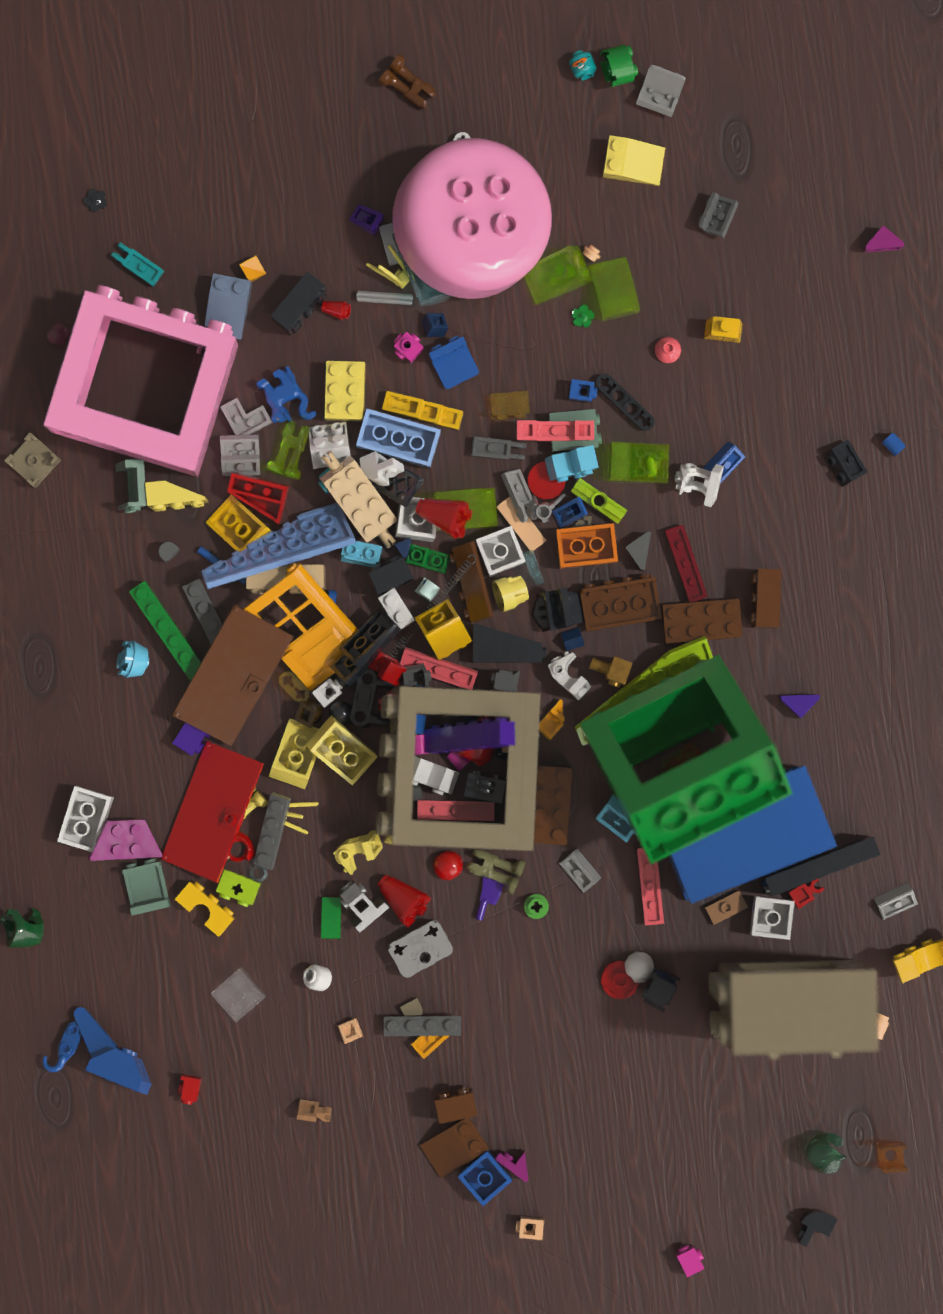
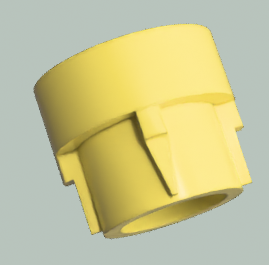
(509, 592)

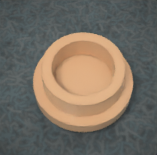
(591, 252)

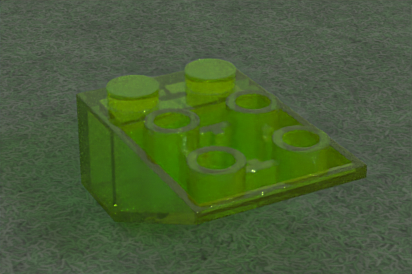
(638, 463)

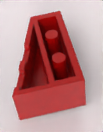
(261, 494)

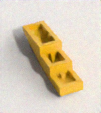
(422, 410)

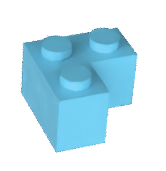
(573, 463)

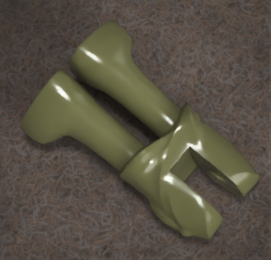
(487, 869)

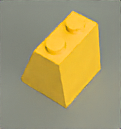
(443, 629)

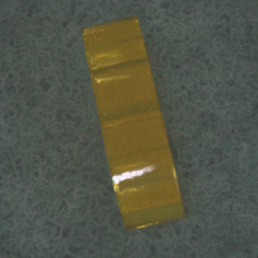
(290, 690)

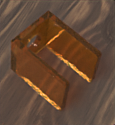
(897, 1164)

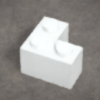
(396, 609)

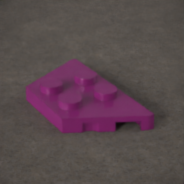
(125, 841)

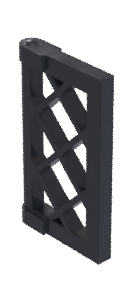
(410, 490)

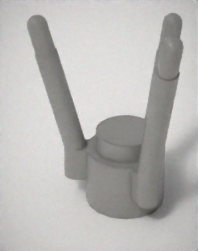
(544, 509)

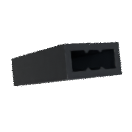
(501, 647)

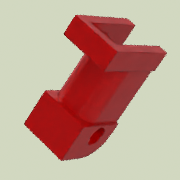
(388, 668)

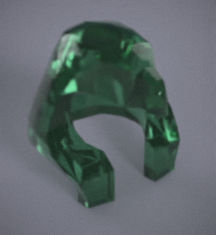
(823, 1156)

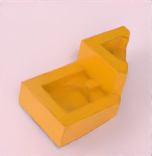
(552, 721)

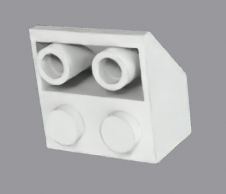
(328, 438)

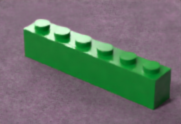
(166, 628)

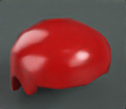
(448, 865)

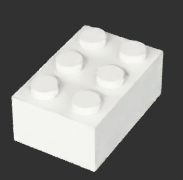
(85, 818)

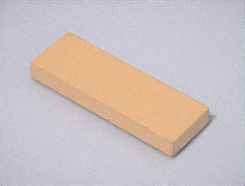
(526, 531)

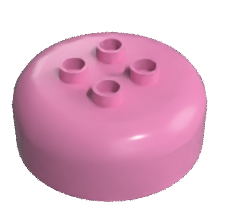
(472, 218)

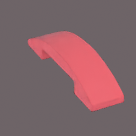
(555, 430)

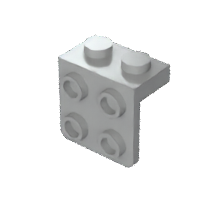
(661, 90)

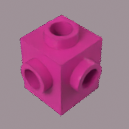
(408, 353)

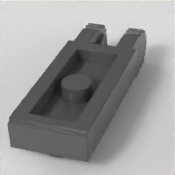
(496, 448)

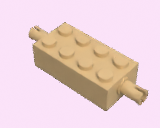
(358, 499)

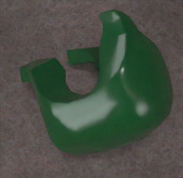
(20, 932)

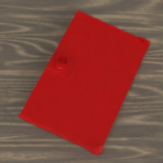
(212, 811)

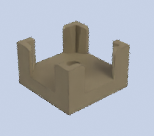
(33, 460)

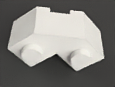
(434, 775)

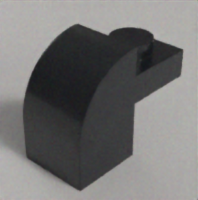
(815, 1220)

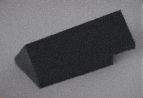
(364, 647)

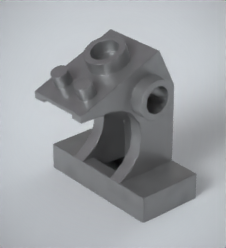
(351, 895)

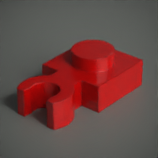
(803, 895)

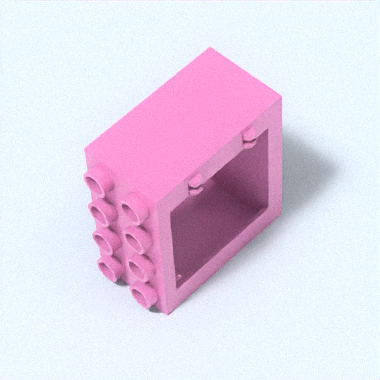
(73, 420)

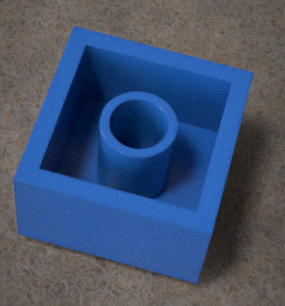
(484, 1177)

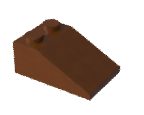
(454, 1146)

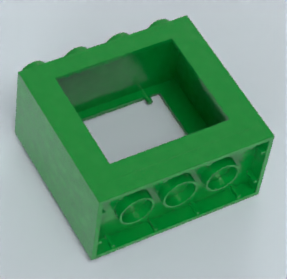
(702, 792)

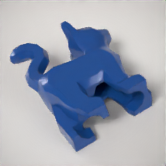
(283, 393)

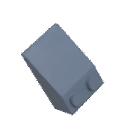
(229, 302)

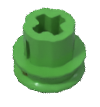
(530, 902)

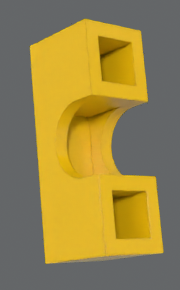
(219, 917)

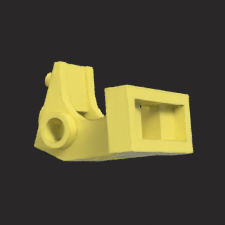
(366, 844)

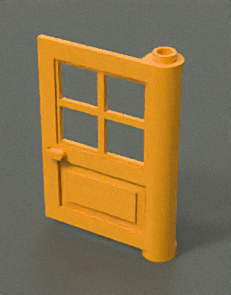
(319, 645)

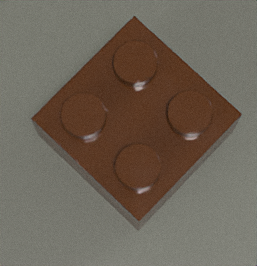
(455, 1105)

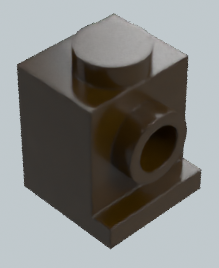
(311, 714)

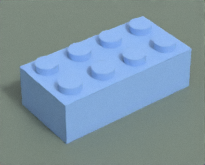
(398, 438)

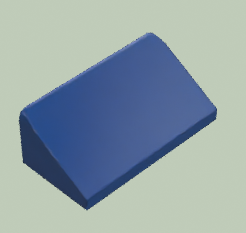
(727, 456)

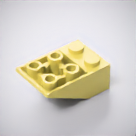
(164, 494)

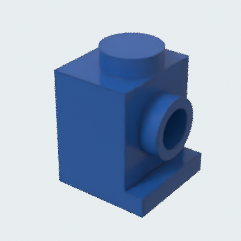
(577, 385)

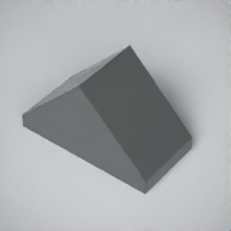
(639, 549)

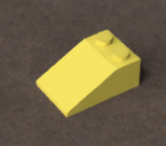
(633, 161)
(294, 759)

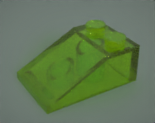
(558, 274)
(614, 289)
(480, 501)

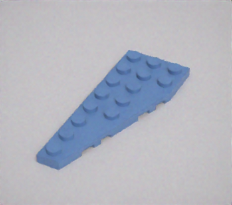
(306, 537)

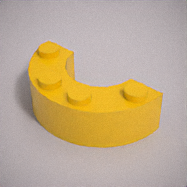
(918, 960)

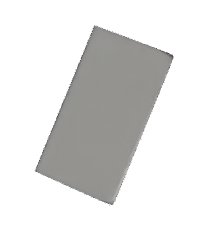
(580, 870)
(895, 901)

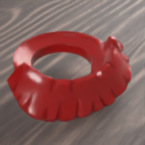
(249, 851)

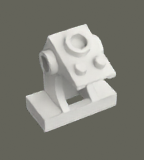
(685, 481)
(574, 686)

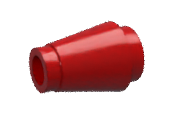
(338, 309)

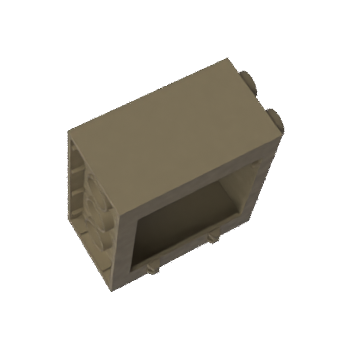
(400, 749)
(795, 1007)

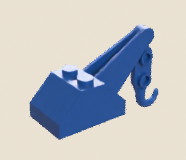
(107, 1058)

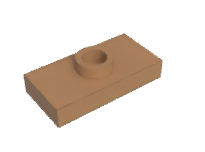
(726, 907)

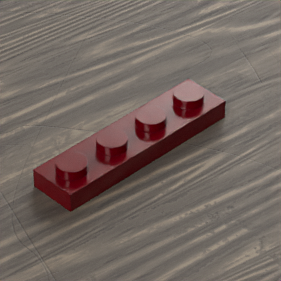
(686, 563)

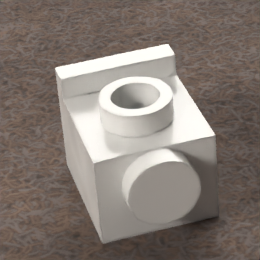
(320, 692)

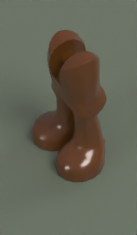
(409, 93)

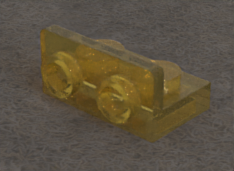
(510, 404)

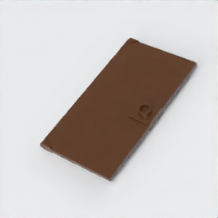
(232, 675)

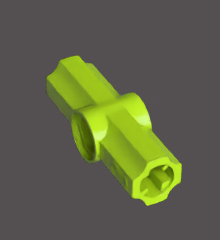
(609, 508)

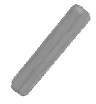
(382, 297)

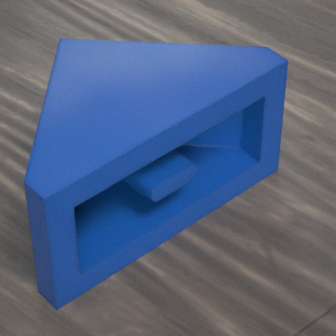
(570, 512)

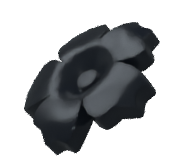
(96, 200)

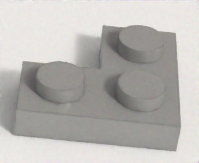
(245, 423)

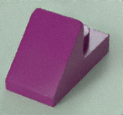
(519, 1167)

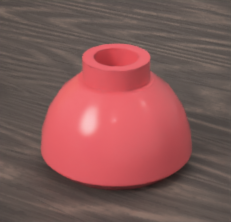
(667, 349)

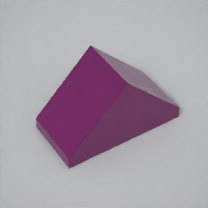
(884, 241)

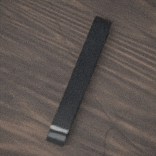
(622, 405)

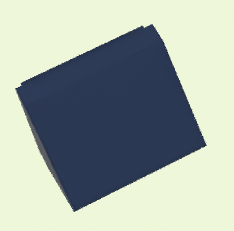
(404, 547)
(572, 639)

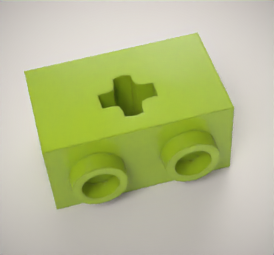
(231, 879)

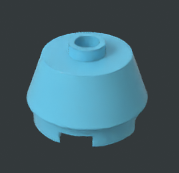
(132, 659)

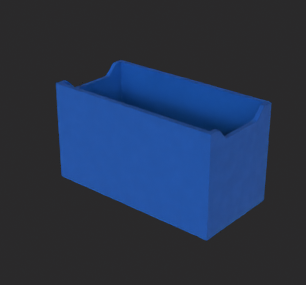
(756, 844)

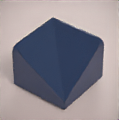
(434, 324)

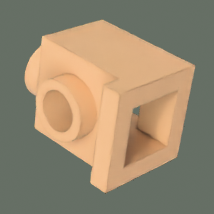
(535, 1233)

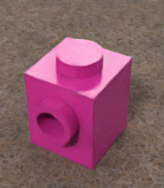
(690, 1259)

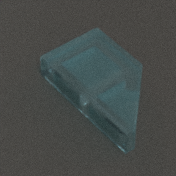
(533, 567)

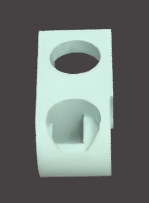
(427, 589)

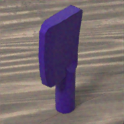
(490, 894)

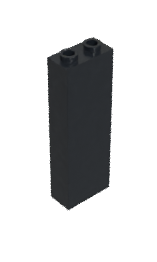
(820, 866)

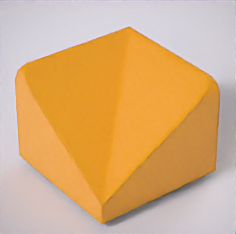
(252, 269)

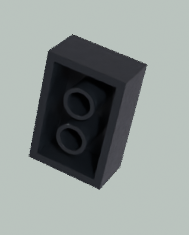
(299, 304)

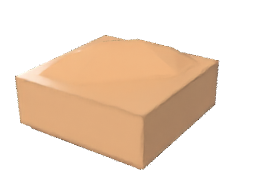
(350, 1031)

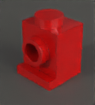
(189, 1089)

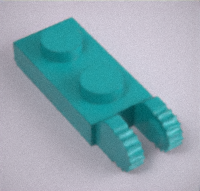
(139, 265)

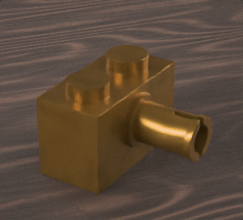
(615, 671)

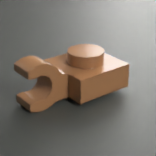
(311, 1111)

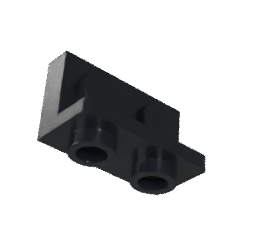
(844, 463)

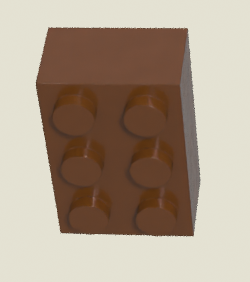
(765, 598)

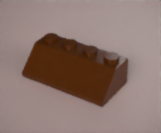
(472, 583)

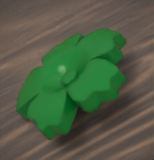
(582, 316)

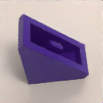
(367, 219)
(799, 703)

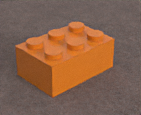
(586, 546)

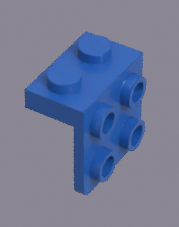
(453, 362)

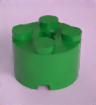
(618, 65)

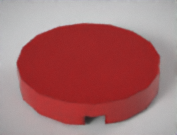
(541, 485)
(617, 982)

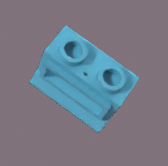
(362, 554)

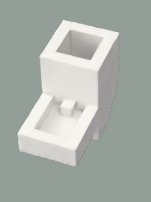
(379, 469)

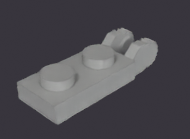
(519, 495)

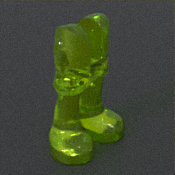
(289, 441)

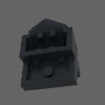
(557, 609)

